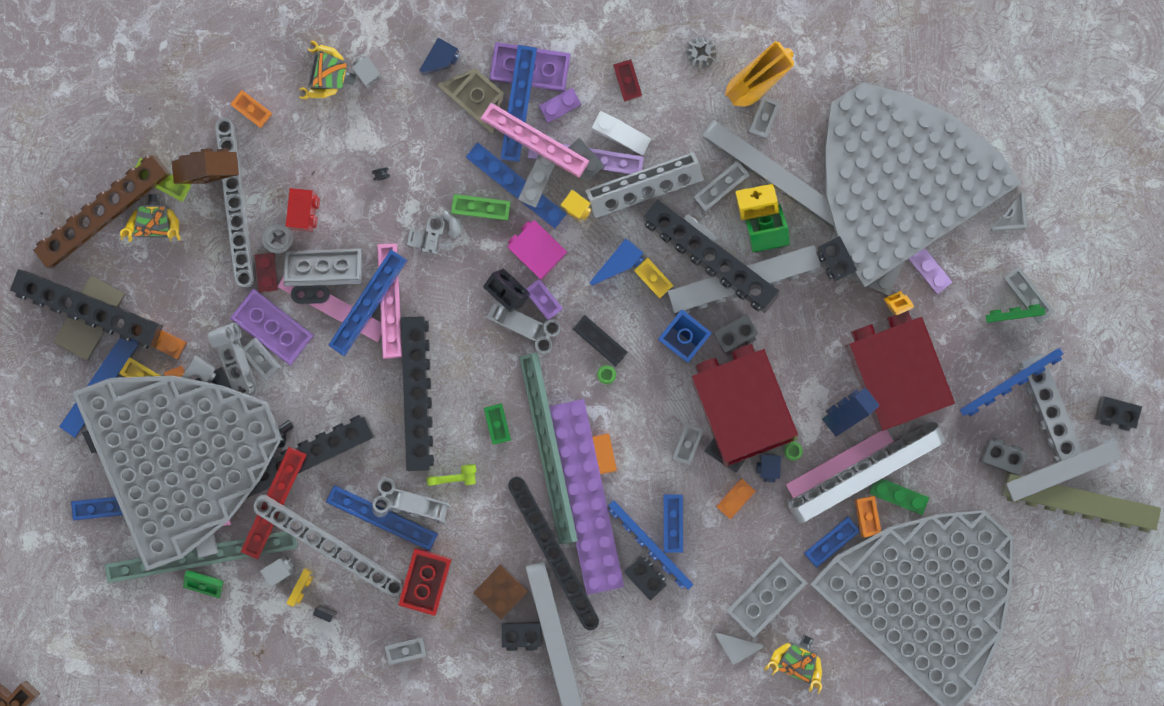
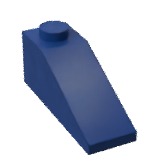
(622, 260)

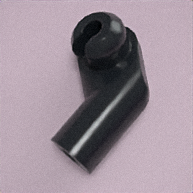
(283, 429)

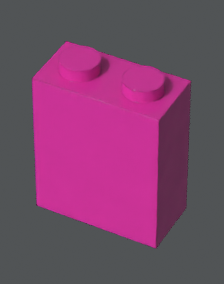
(536, 249)

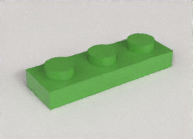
(480, 207)

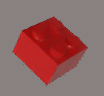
(302, 210)

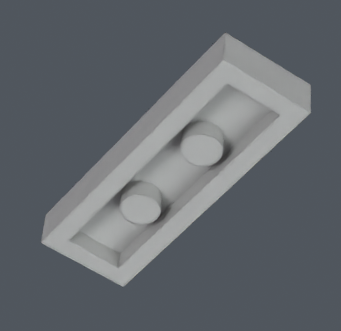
(536, 181)
(721, 186)
(1027, 292)

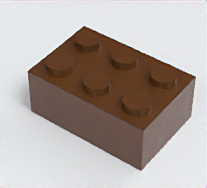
(205, 166)

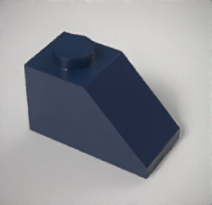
(440, 57)

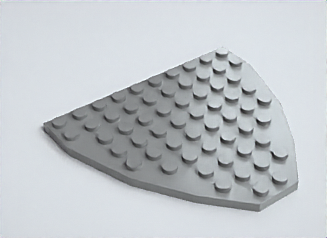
(903, 176)
(177, 456)
(929, 597)

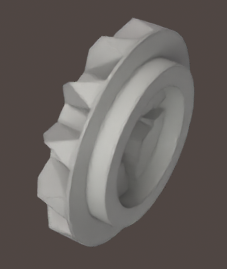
(701, 61)
(279, 230)

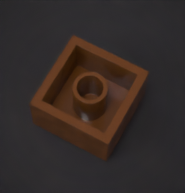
(501, 591)

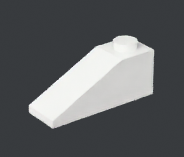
(620, 133)

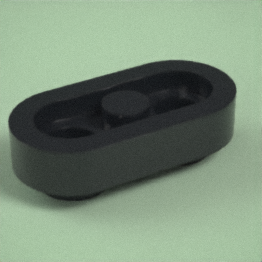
(310, 294)

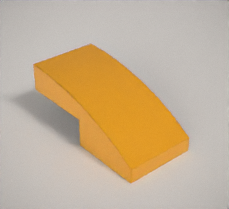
(898, 303)

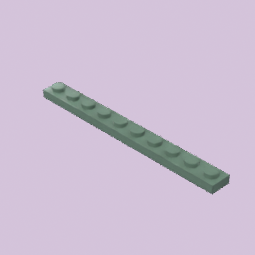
(548, 448)
(226, 552)

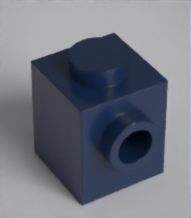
(769, 467)

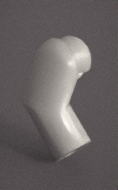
(454, 224)

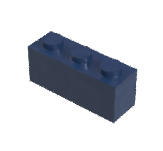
(850, 411)

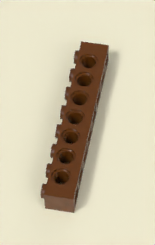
(157, 174)

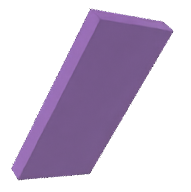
(549, 67)
(272, 327)

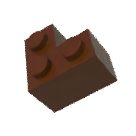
(23, 695)

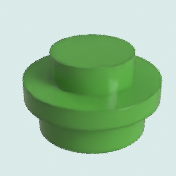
(606, 374)
(793, 451)

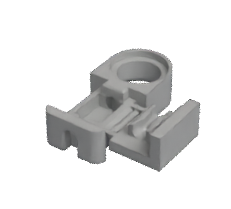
(426, 240)

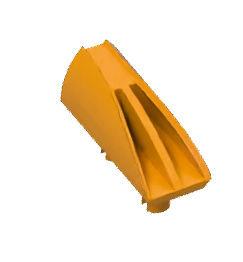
(760, 75)

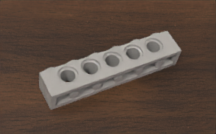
(644, 185)
(1060, 417)

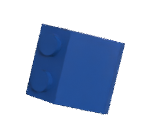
(684, 336)

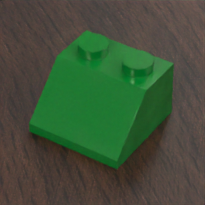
(768, 231)

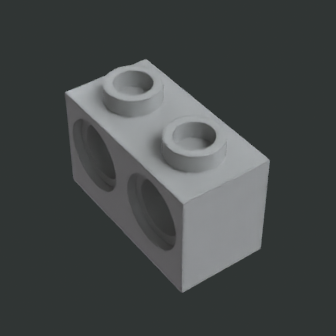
(278, 571)

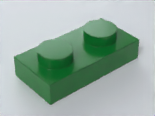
(497, 424)
(203, 584)

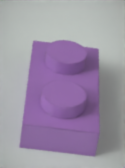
(560, 105)
(544, 299)

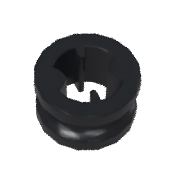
(380, 174)

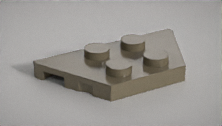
(473, 94)

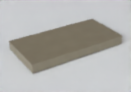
(83, 338)

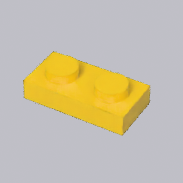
(653, 278)
(135, 369)
(304, 580)

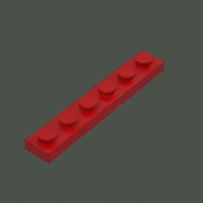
(278, 491)

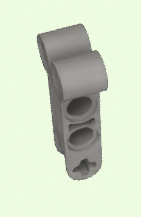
(523, 325)
(226, 339)
(408, 504)

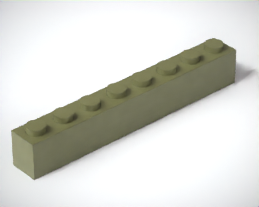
(1092, 505)

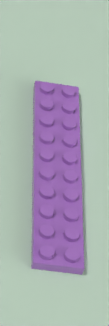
(586, 498)

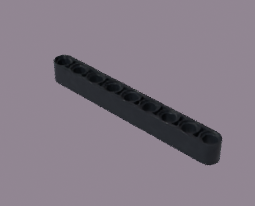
(554, 562)

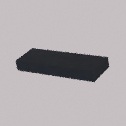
(600, 340)

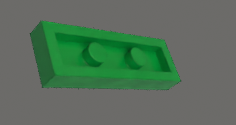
(1015, 313)
(899, 496)

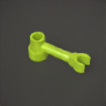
(467, 475)

